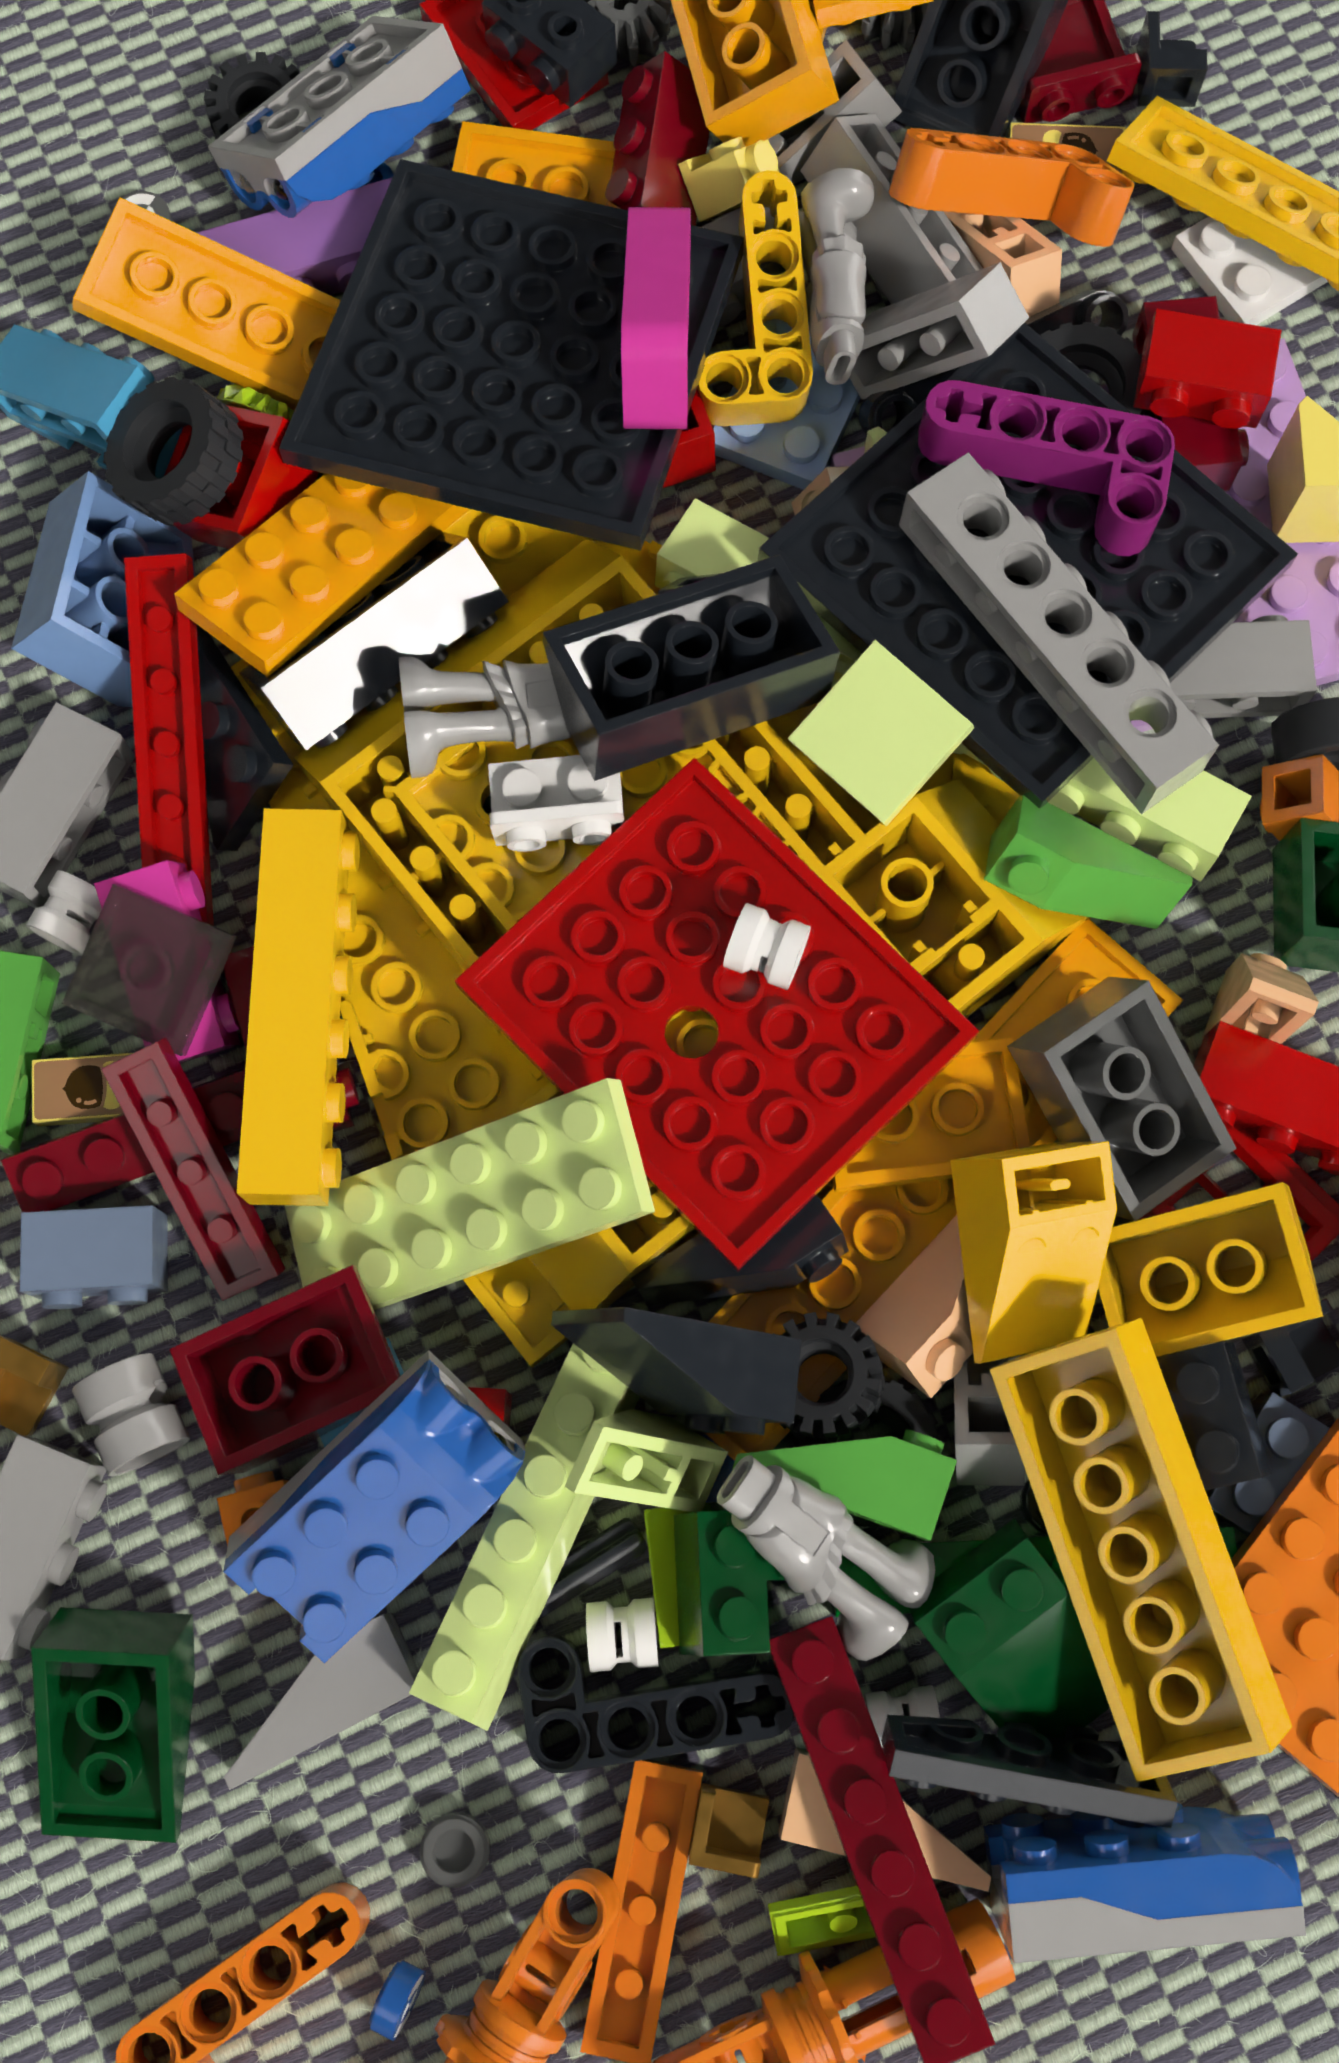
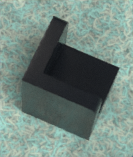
(1168, 67)
(1294, 1353)

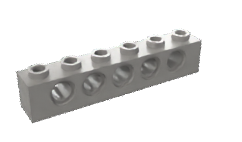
(1056, 663)

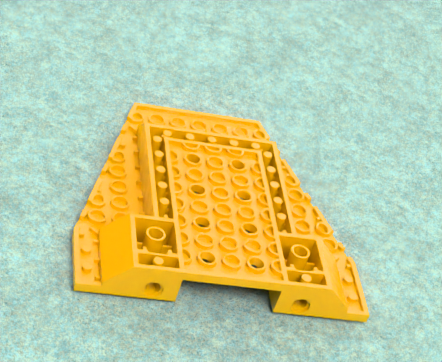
(443, 893)

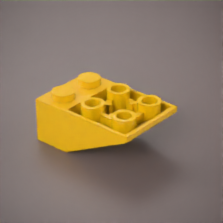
(1033, 1243)

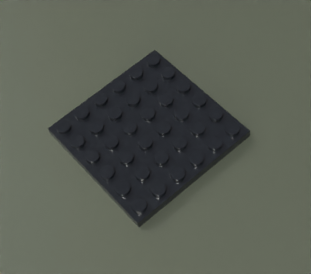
(489, 357)
(876, 584)

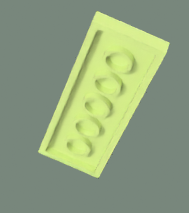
(480, 1198)

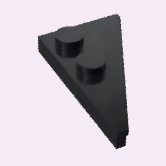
(239, 751)

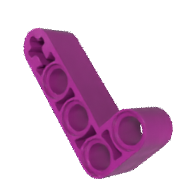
(973, 419)

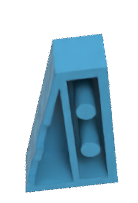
(69, 390)

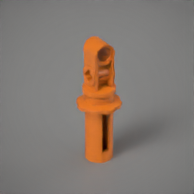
(522, 2010)
(805, 2020)

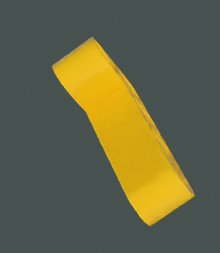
(766, 299)

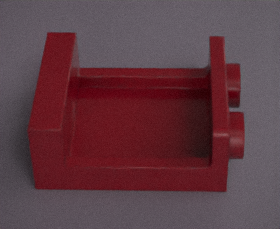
(1081, 67)

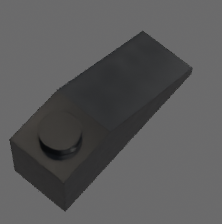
(802, 1250)

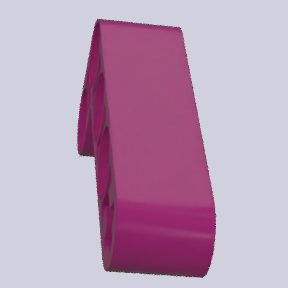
(656, 318)

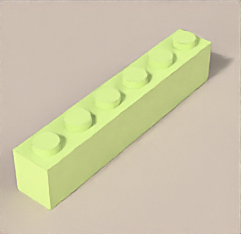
(519, 1551)

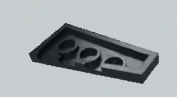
(1027, 1767)

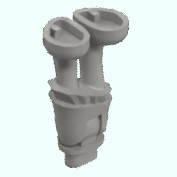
(835, 267)
(524, 715)
(804, 1539)

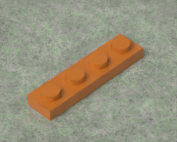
(649, 1884)

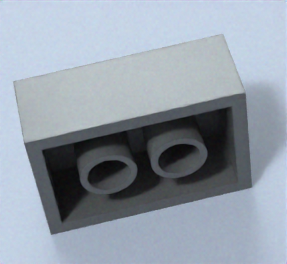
(1122, 1076)

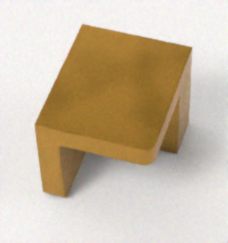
(26, 1385)
(728, 1830)

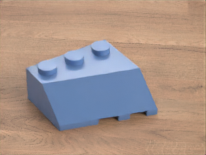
(77, 586)

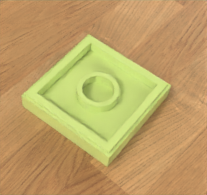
(881, 732)

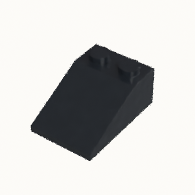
(974, 63)
(692, 1367)

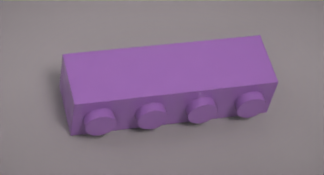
(315, 245)

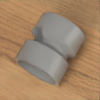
(130, 1414)

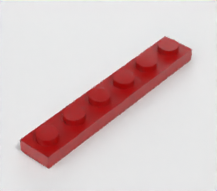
(167, 718)

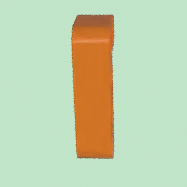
(1012, 180)
(245, 1984)

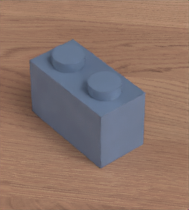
(94, 1254)

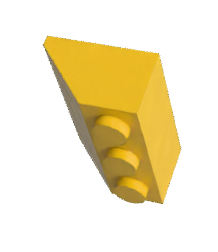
(1211, 1271)

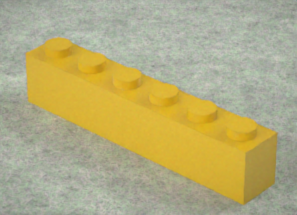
(296, 1009)

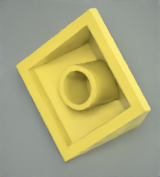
(1306, 477)

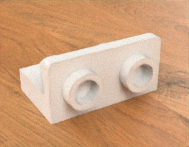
(552, 802)

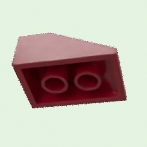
(286, 1372)

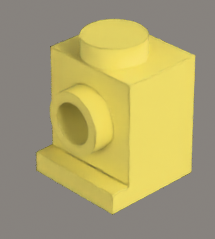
(718, 178)

